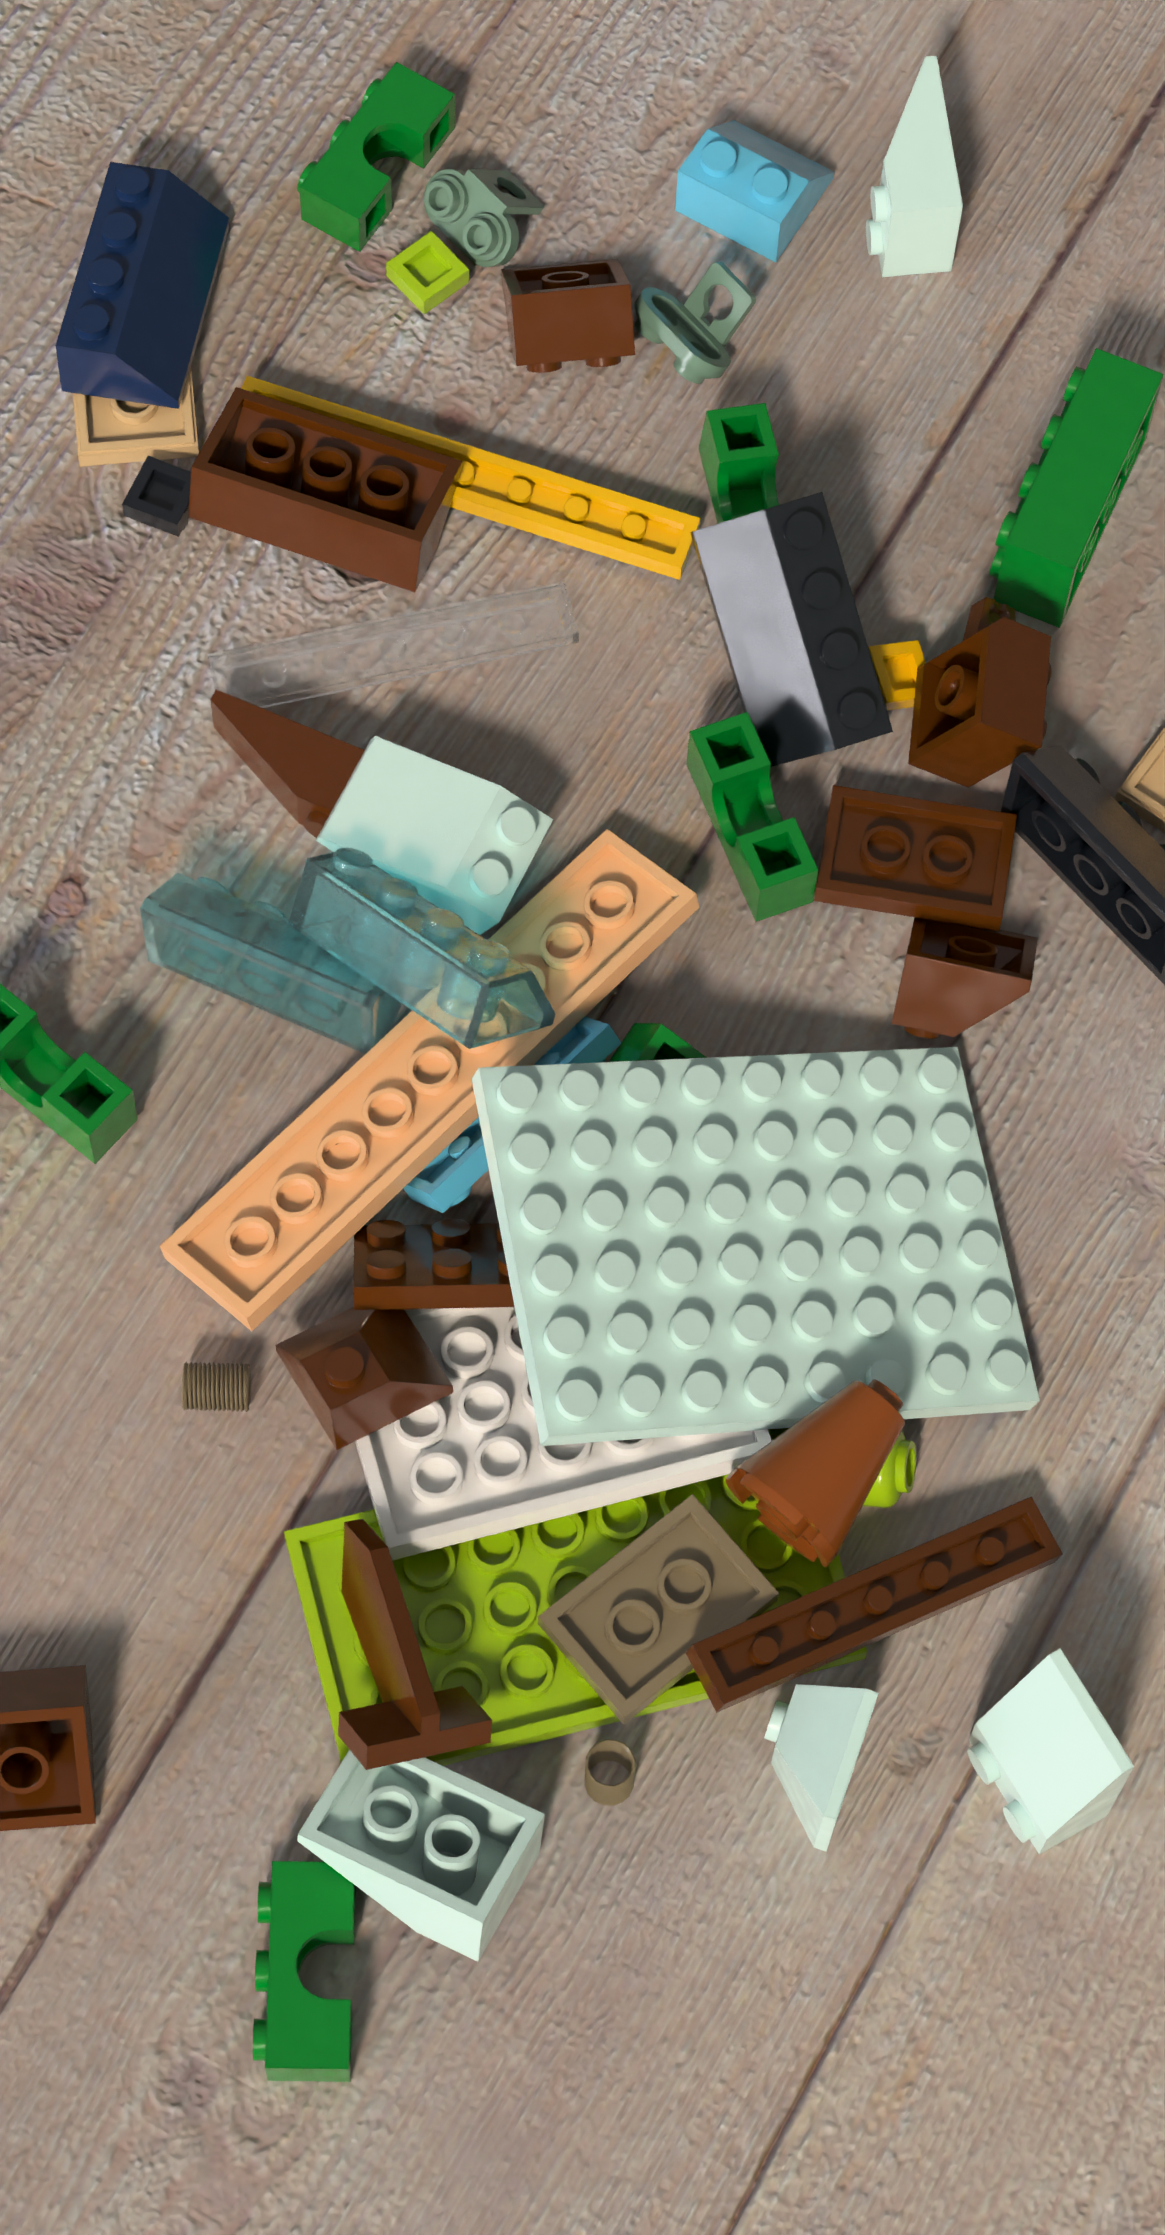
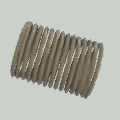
(200, 1376)
(609, 1751)

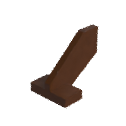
(412, 1718)

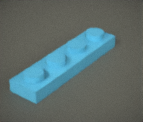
(464, 1161)

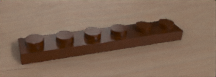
(873, 1604)

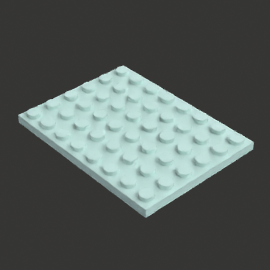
(749, 1240)

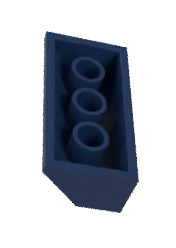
(141, 289)

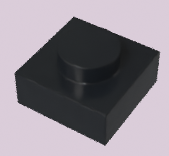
(159, 496)

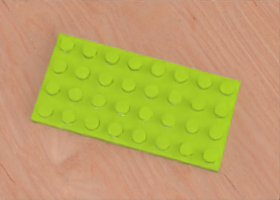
(482, 1603)

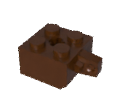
(981, 698)

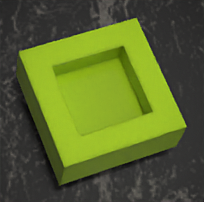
(427, 272)

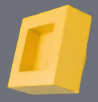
(897, 671)

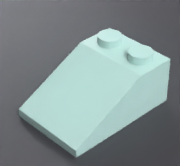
(919, 189)
(437, 829)
(1050, 1755)
(427, 1846)

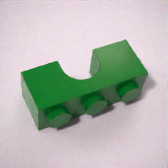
(397, 118)
(739, 460)
(737, 793)
(67, 1094)
(303, 2033)

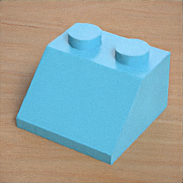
(749, 188)

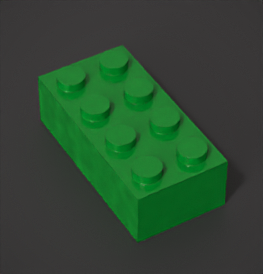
(1074, 486)

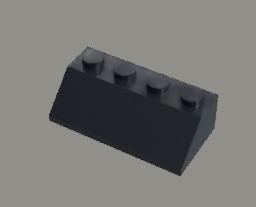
(792, 629)
(1092, 846)

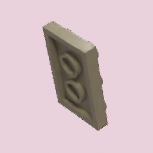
(651, 1602)

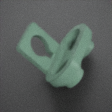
(477, 213)
(686, 330)

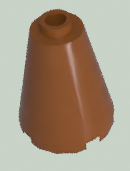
(822, 1469)

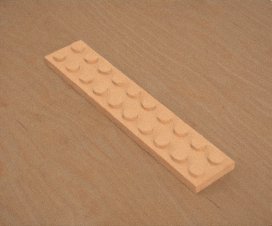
(417, 1090)

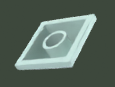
(817, 1751)

